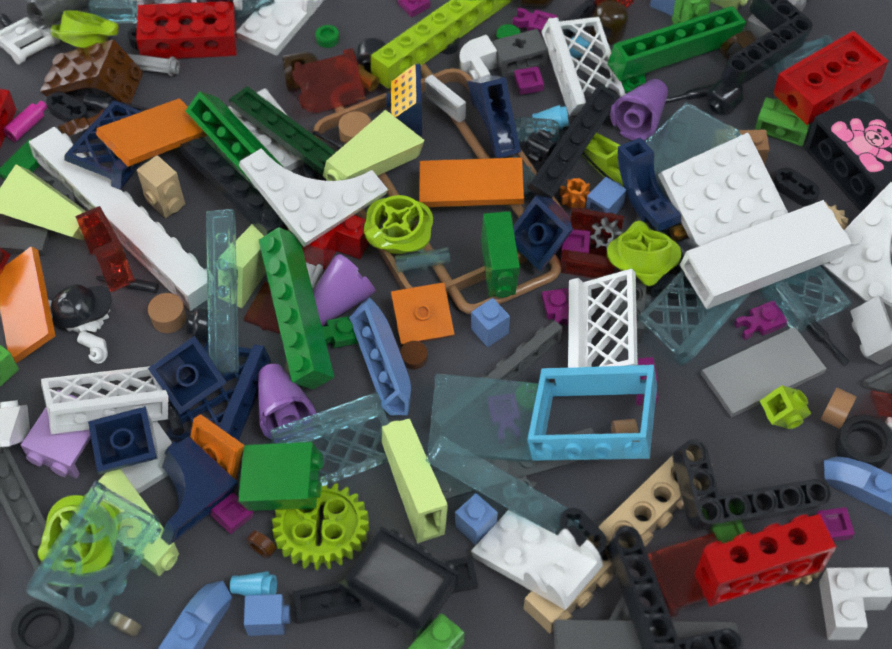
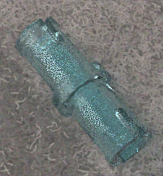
(422, 259)

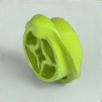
(83, 29)
(396, 231)
(644, 251)
(94, 554)

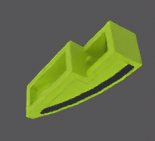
(603, 156)

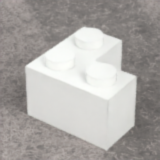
(848, 594)

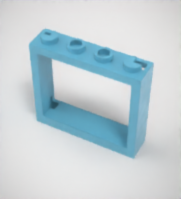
(585, 382)

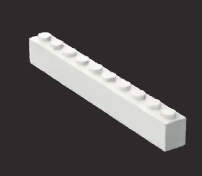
(131, 224)

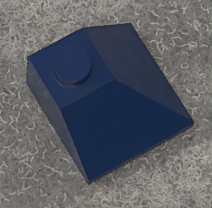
(541, 231)
(187, 375)

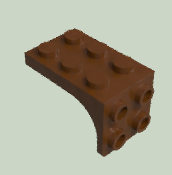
(95, 66)

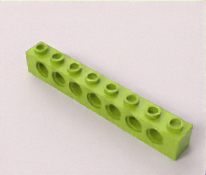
(431, 36)

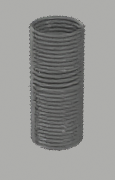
(48, 12)

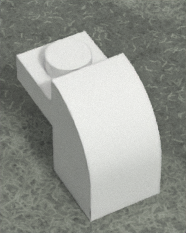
(478, 57)

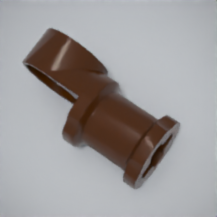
(78, 125)

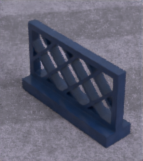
(119, 172)
(242, 396)

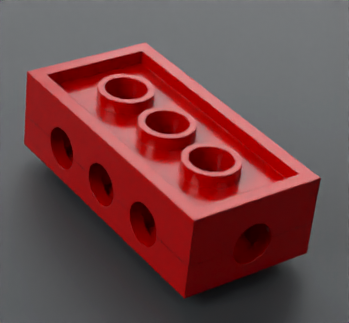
(187, 30)
(830, 77)
(764, 559)

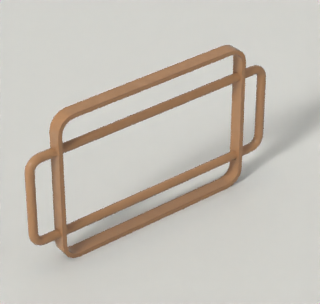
(452, 286)

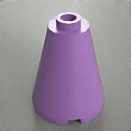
(640, 110)
(340, 289)
(280, 399)

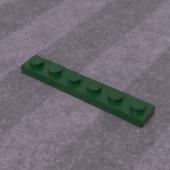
(282, 128)

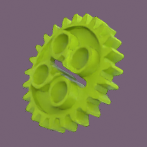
(348, 525)

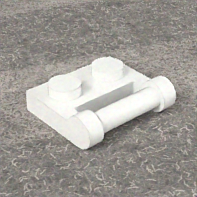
(21, 34)

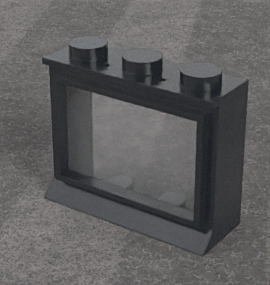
(401, 581)

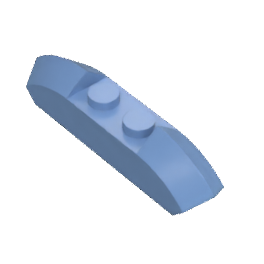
(382, 357)
(860, 481)
(199, 618)

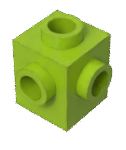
(786, 407)

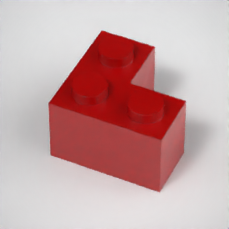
(344, 238)

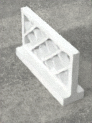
(564, 63)
(580, 348)
(75, 413)

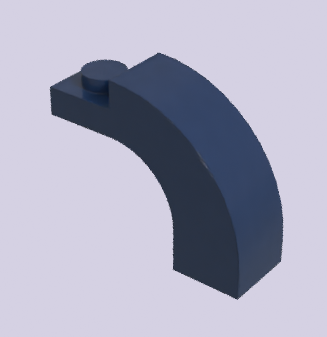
(643, 190)

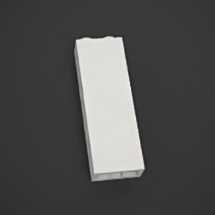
(764, 254)

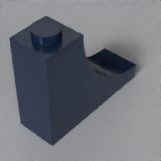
(493, 102)
(198, 483)

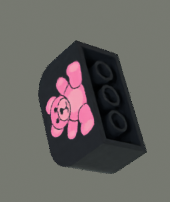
(854, 149)

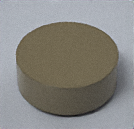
(125, 624)

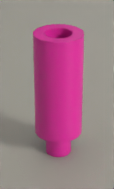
(25, 121)

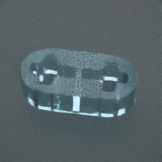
(527, 125)

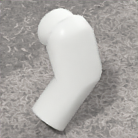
(97, 346)

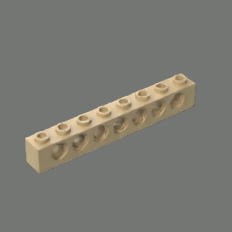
(639, 503)

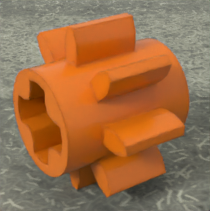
(574, 193)

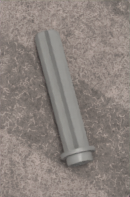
(157, 64)

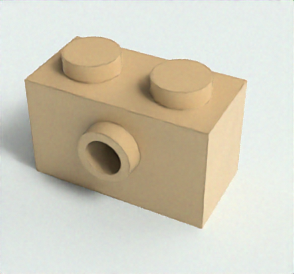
(161, 186)

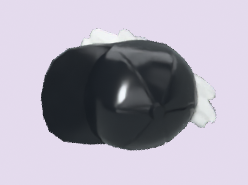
(81, 307)

